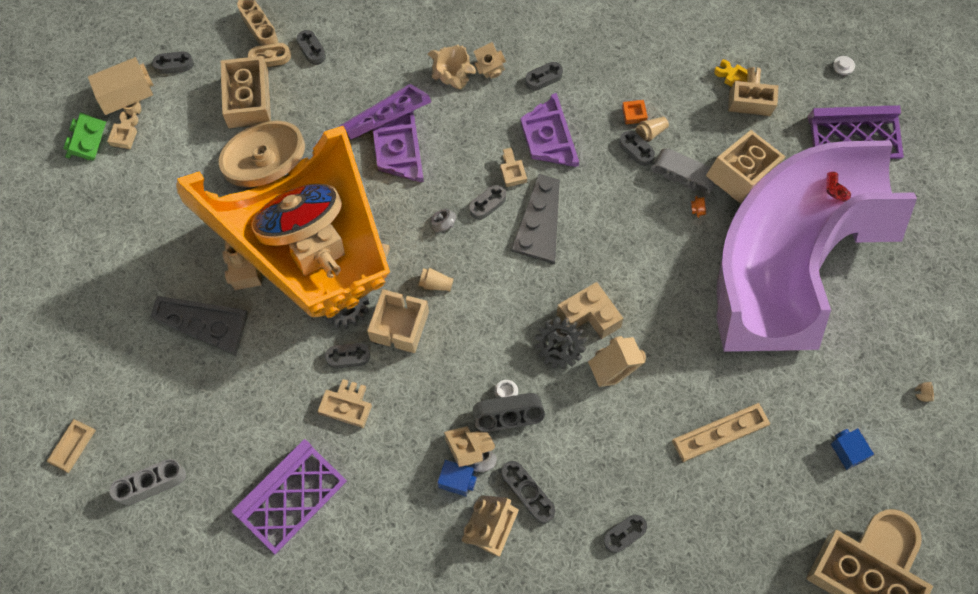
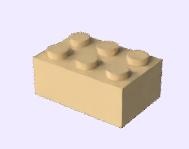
(245, 91)
(744, 165)

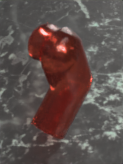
(835, 189)

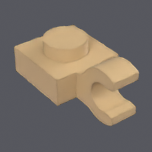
(512, 170)

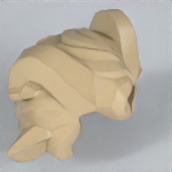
(452, 66)

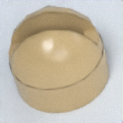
(133, 108)
(927, 392)

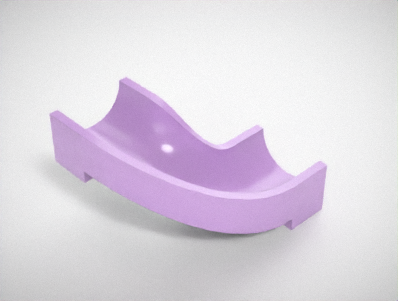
(785, 230)

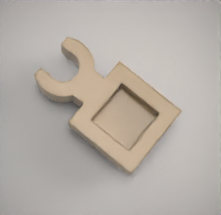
(123, 134)

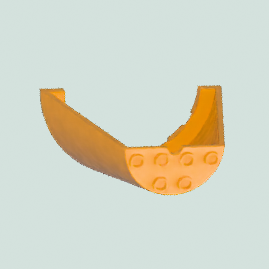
(364, 260)

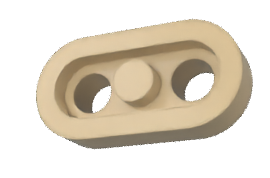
(271, 52)

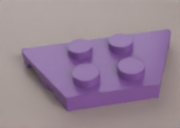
(549, 134)
(399, 148)

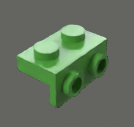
(85, 137)

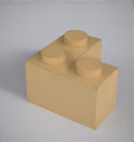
(591, 306)

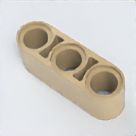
(257, 22)

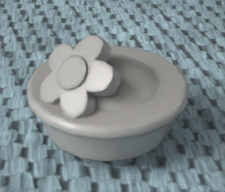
(443, 220)
(488, 462)

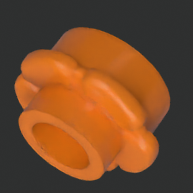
(698, 206)

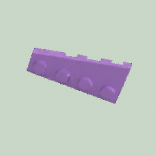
(388, 109)

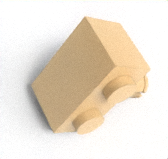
(752, 96)
(318, 252)
(240, 272)
(616, 361)

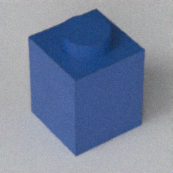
(851, 448)
(456, 478)

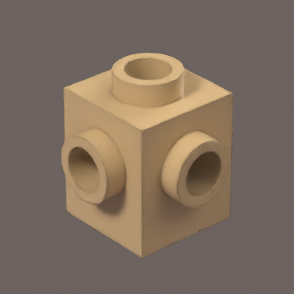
(489, 61)

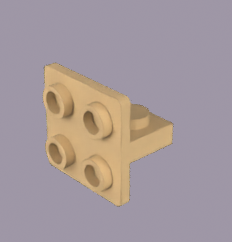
(490, 524)

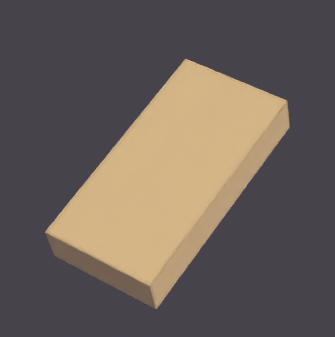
(71, 446)

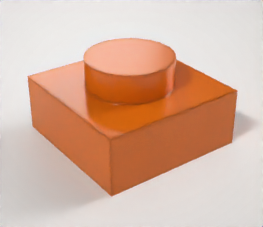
(634, 111)

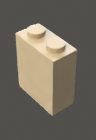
(121, 85)

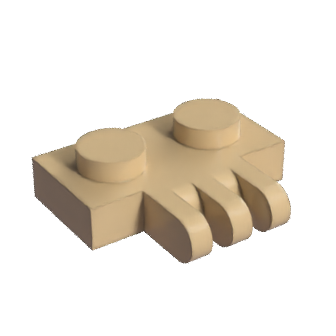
(346, 405)
(467, 445)

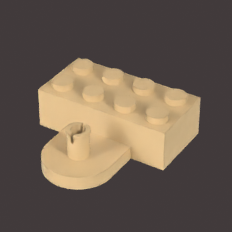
(876, 562)

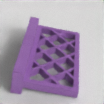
(857, 115)
(273, 481)

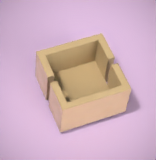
(397, 324)

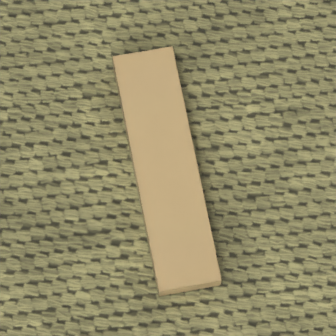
(720, 432)

